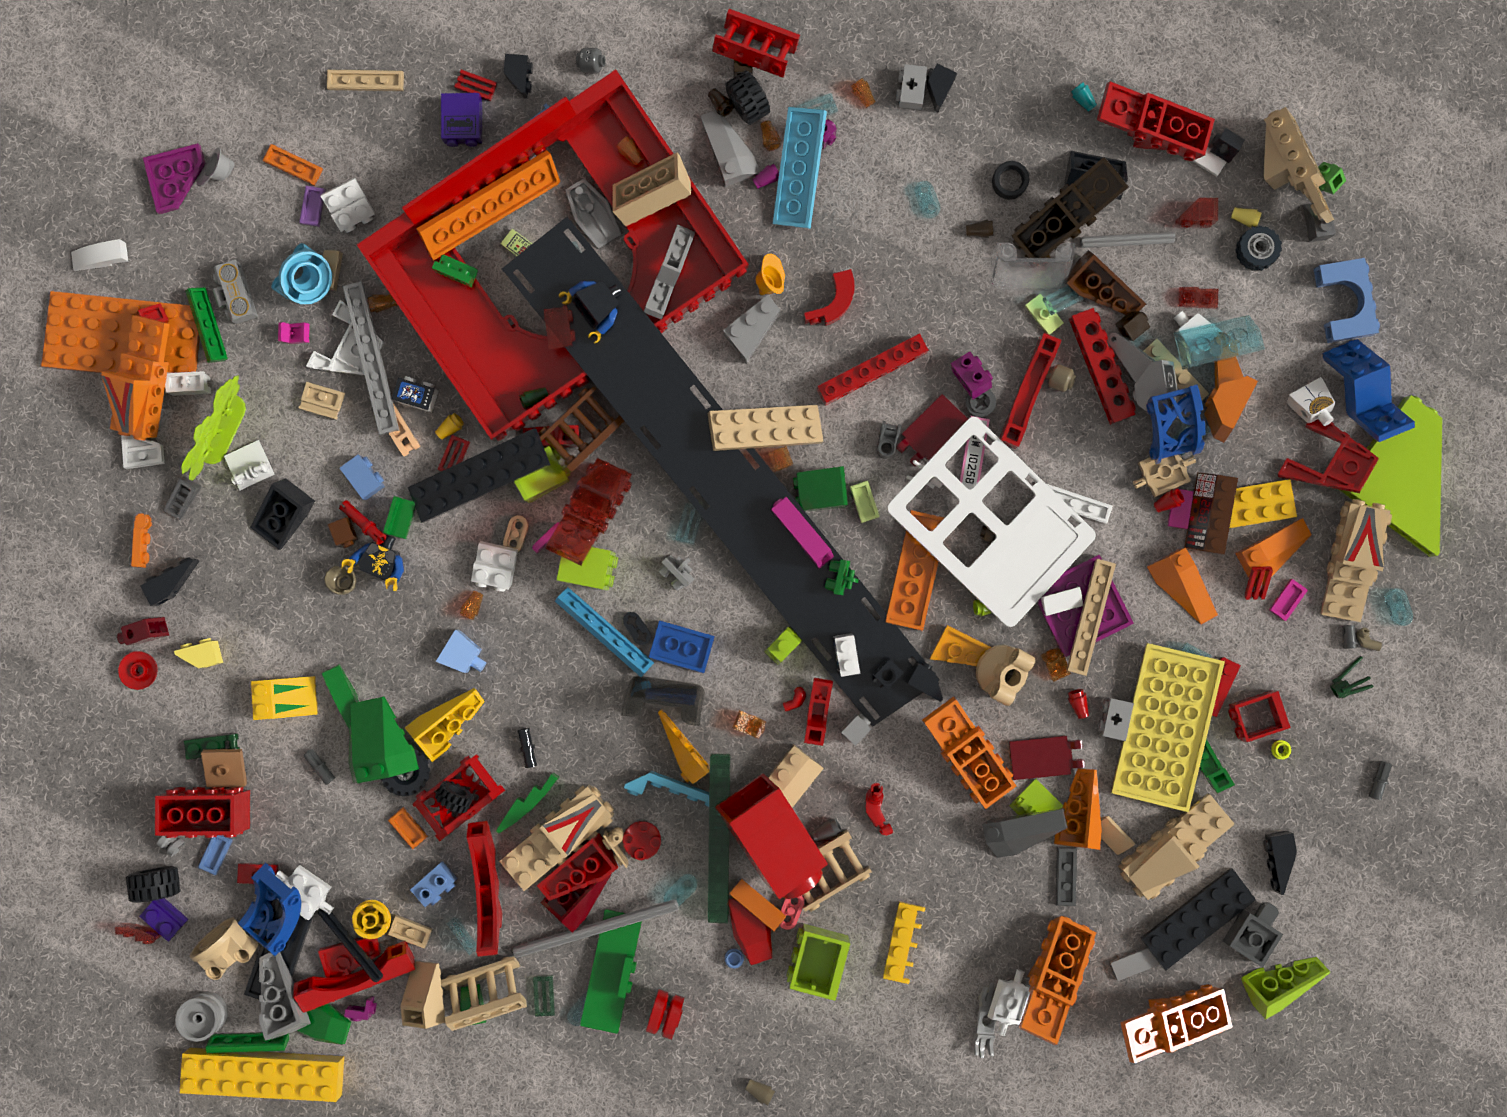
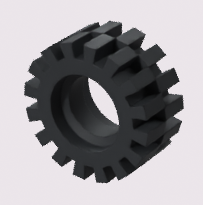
(454, 797)

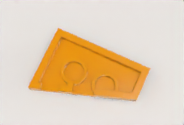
(958, 648)

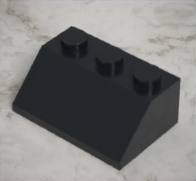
(1080, 163)

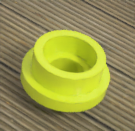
(1287, 749)

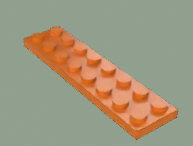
(489, 205)

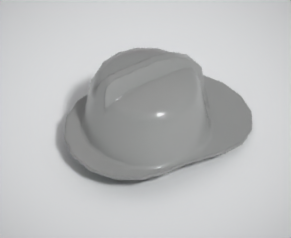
(216, 168)

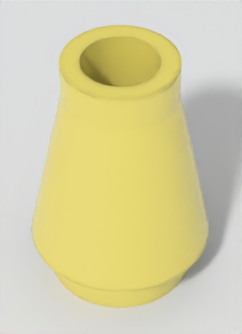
(1248, 217)

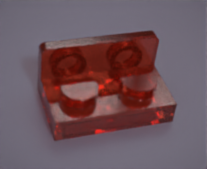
(558, 327)

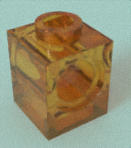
(780, 459)

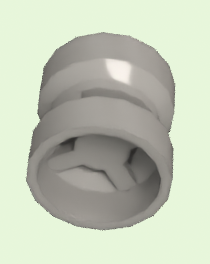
(170, 844)

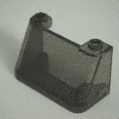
(665, 692)

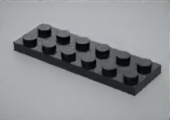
(1198, 919)
(289, 954)

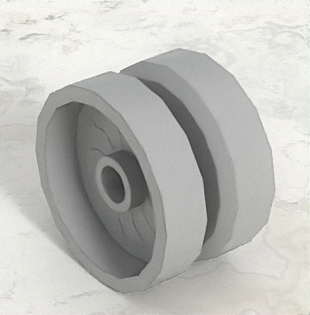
(201, 1016)

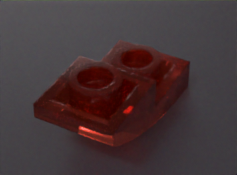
(1198, 298)
(141, 932)

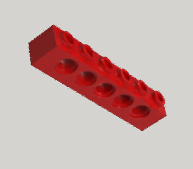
(1092, 359)
(872, 369)

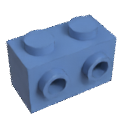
(433, 884)

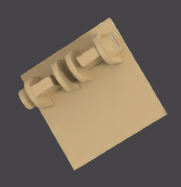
(611, 840)

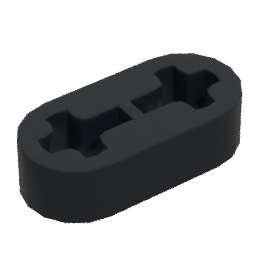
(633, 631)

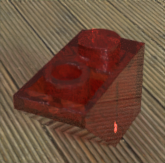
(1201, 212)

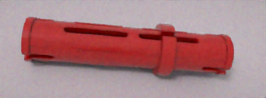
(368, 527)

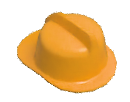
(771, 276)

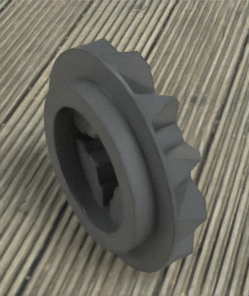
(982, 411)

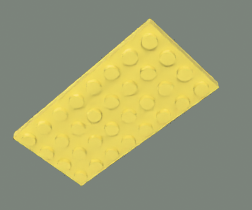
(1167, 727)

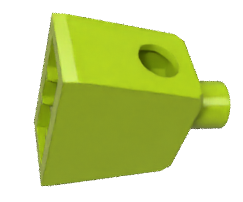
(783, 645)

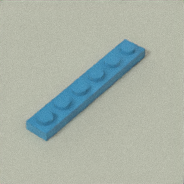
(604, 632)

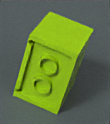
(594, 572)
(818, 961)

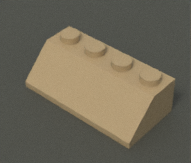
(651, 190)
(795, 774)

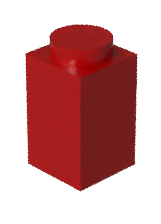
(773, 838)

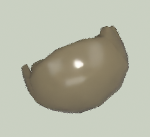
(333, 578)

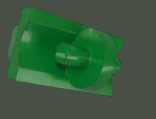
(838, 585)

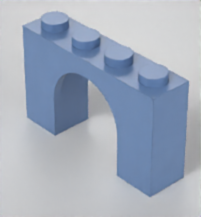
(1355, 276)

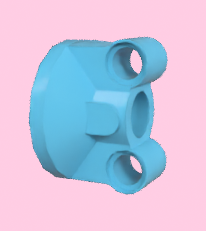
(314, 280)

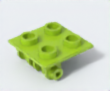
(1035, 799)

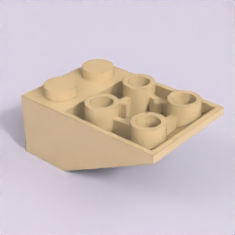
(423, 997)

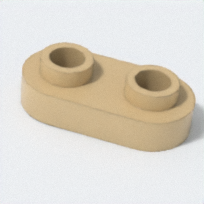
(513, 533)

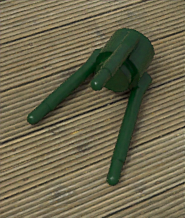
(1343, 689)

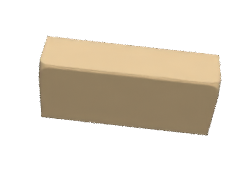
(334, 259)
(1115, 836)

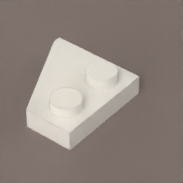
(141, 453)

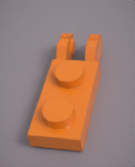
(141, 539)

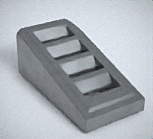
(194, 489)

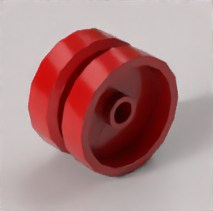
(665, 1014)

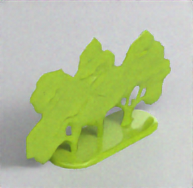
(216, 431)

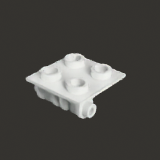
(249, 465)

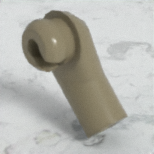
(1365, 641)

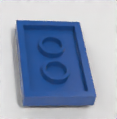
(681, 646)

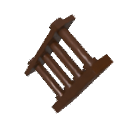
(584, 448)

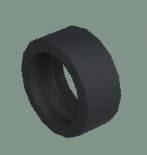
(1010, 165)

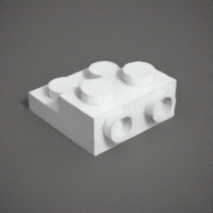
(348, 205)
(494, 566)

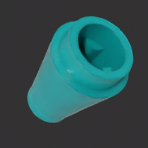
(1084, 96)

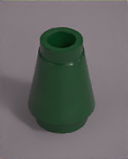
(532, 397)

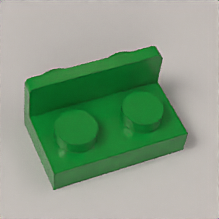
(455, 270)

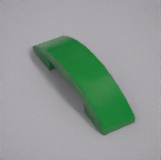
(1213, 770)

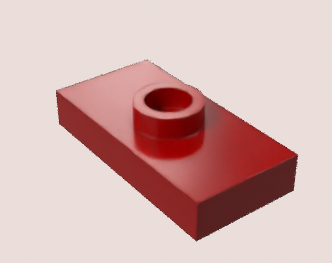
(247, 870)

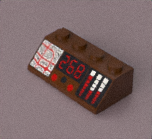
(1211, 513)

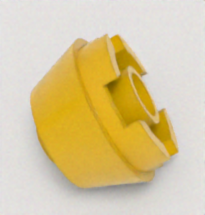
(371, 919)

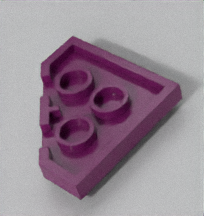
(173, 175)

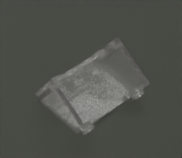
(1030, 274)

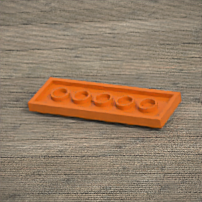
(913, 579)

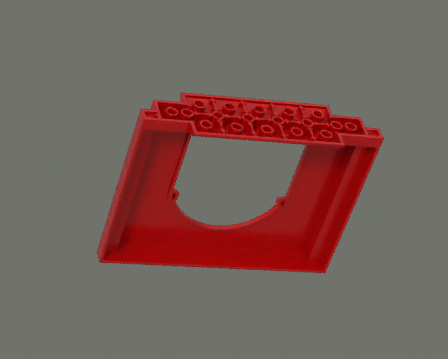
(462, 326)

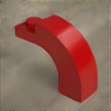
(844, 290)

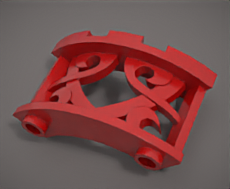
(486, 796)

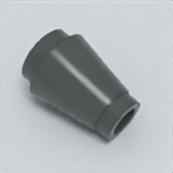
(827, 830)

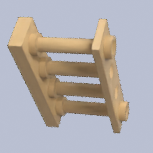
(826, 850)
(495, 1006)

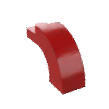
(818, 711)

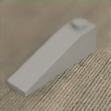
(731, 153)
(279, 1009)

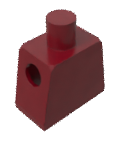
(140, 632)

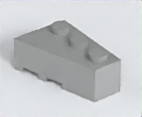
(751, 327)

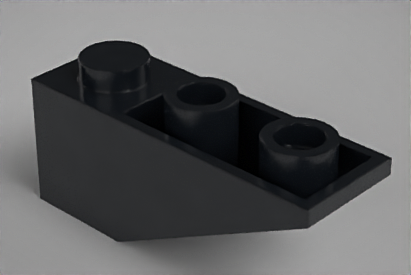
(166, 586)
(1282, 854)

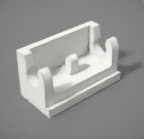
(187, 383)

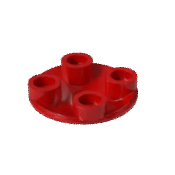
(641, 840)

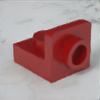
(154, 312)

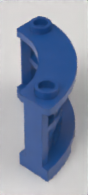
(1171, 447)
(269, 888)

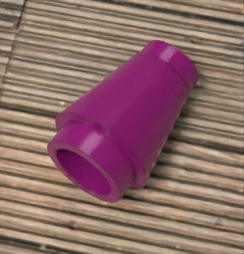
(767, 176)

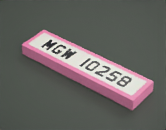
(973, 459)

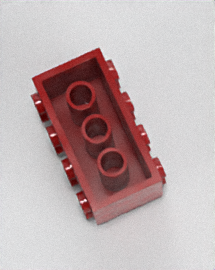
(202, 812)

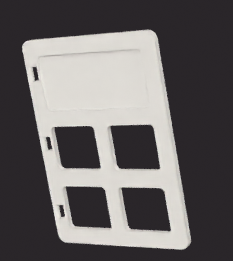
(1025, 553)

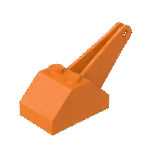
(1227, 398)

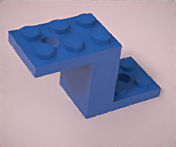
(1368, 390)

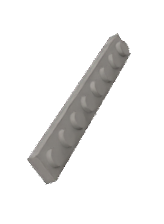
(371, 358)

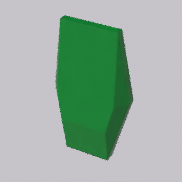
(327, 1025)

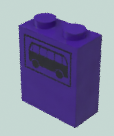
(461, 119)

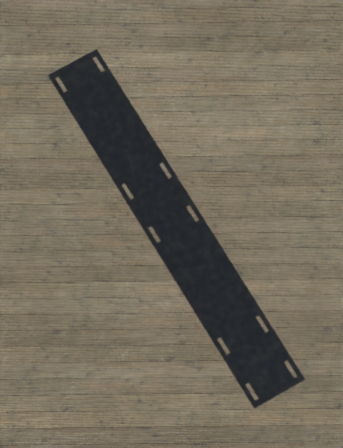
(652, 388)

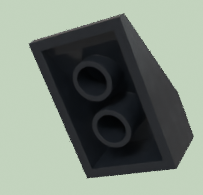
(281, 513)

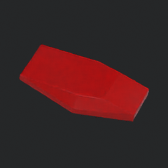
(750, 933)

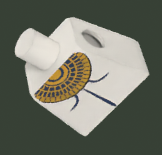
(1313, 402)

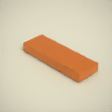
(292, 164)
(757, 905)

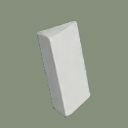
(1062, 601)

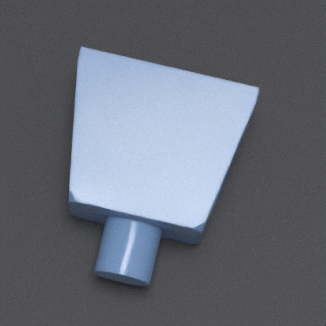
(461, 653)

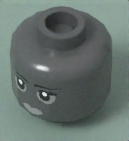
(590, 60)

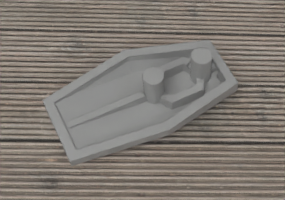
(592, 213)

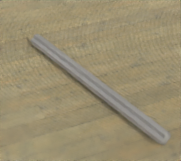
(595, 928)

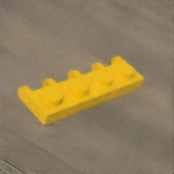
(901, 942)

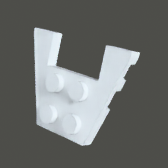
(347, 354)

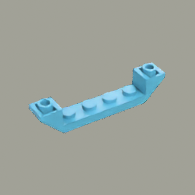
(638, 784)

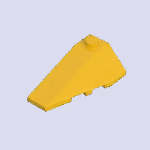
(438, 725)

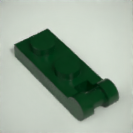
(195, 746)

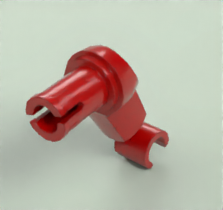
(873, 804)

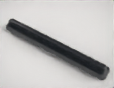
(351, 945)

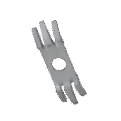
(984, 1032)

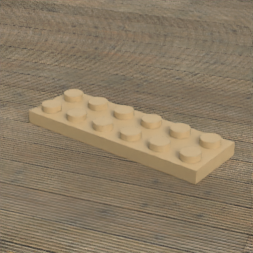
(765, 427)

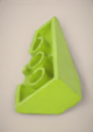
(1278, 988)

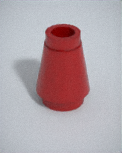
(1170, 500)
(1078, 701)

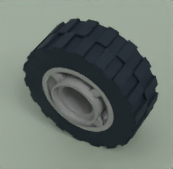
(1250, 256)

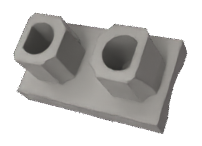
(679, 569)

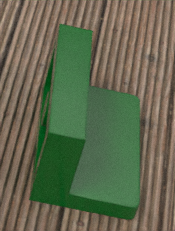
(399, 517)

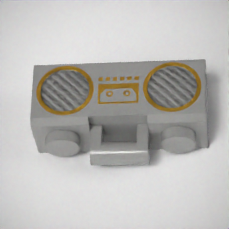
(236, 290)

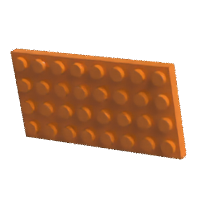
(95, 330)

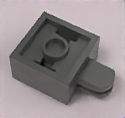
(1260, 935)

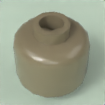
(1061, 378)

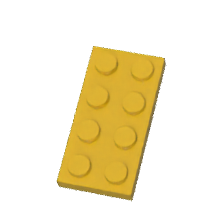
(1263, 503)

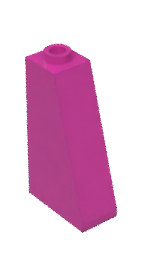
(802, 532)

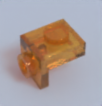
(1056, 664)
(749, 724)

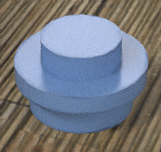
(734, 958)

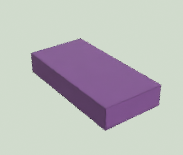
(312, 206)

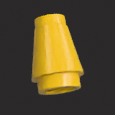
(449, 426)

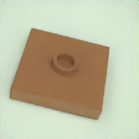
(224, 768)

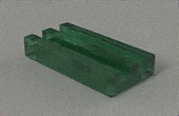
(536, 979)

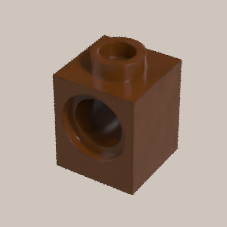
(343, 532)

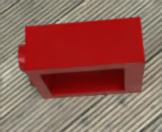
(1277, 710)

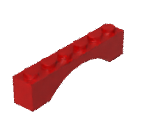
(1028, 391)
(320, 991)

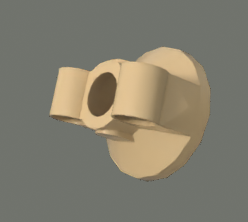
(994, 666)
(222, 948)

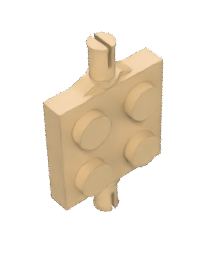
(1164, 476)

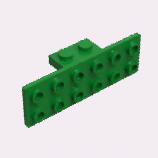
(611, 976)

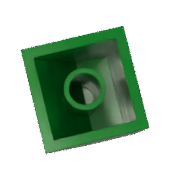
(821, 489)

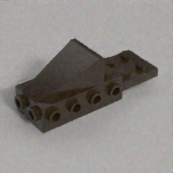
(1069, 211)

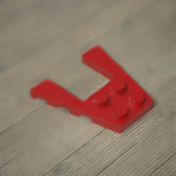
(1347, 469)

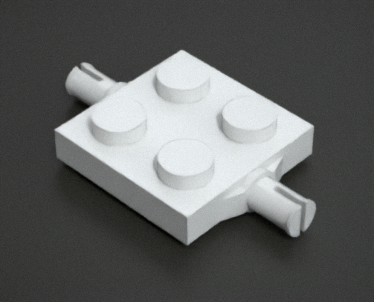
(311, 889)
(1009, 1002)

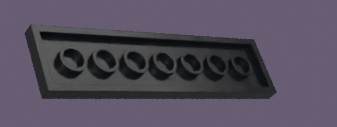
(479, 475)

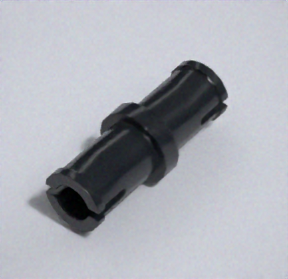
(527, 747)

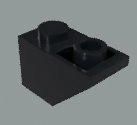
(517, 72)

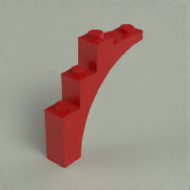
(486, 886)

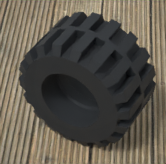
(747, 97)
(153, 884)

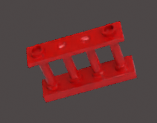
(760, 31)

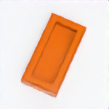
(408, 828)

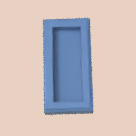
(215, 854)

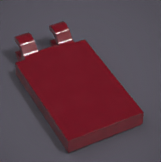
(932, 429)
(1043, 757)

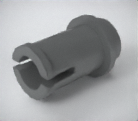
(1349, 639)

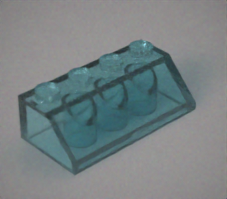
(1218, 342)

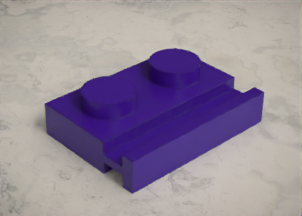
(164, 918)

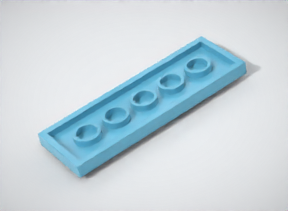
(799, 167)

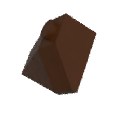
(1098, 283)

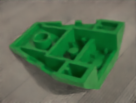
(377, 743)

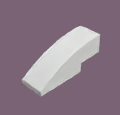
(99, 255)

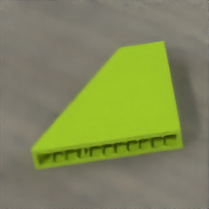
(1410, 477)

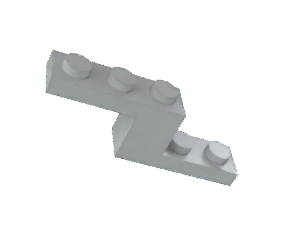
(669, 272)

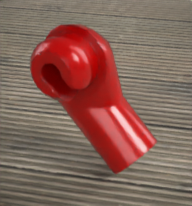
(797, 700)

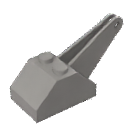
(1150, 376)

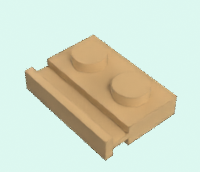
(321, 400)

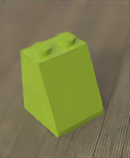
(545, 480)

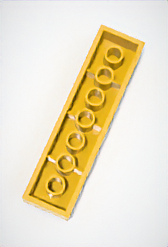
(262, 1075)

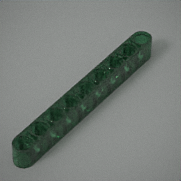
(718, 840)

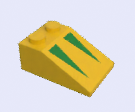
(284, 698)

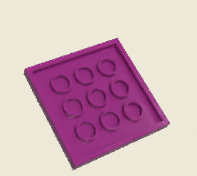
(1065, 623)

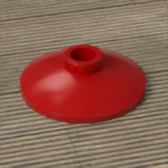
(129, 670)

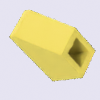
(202, 655)

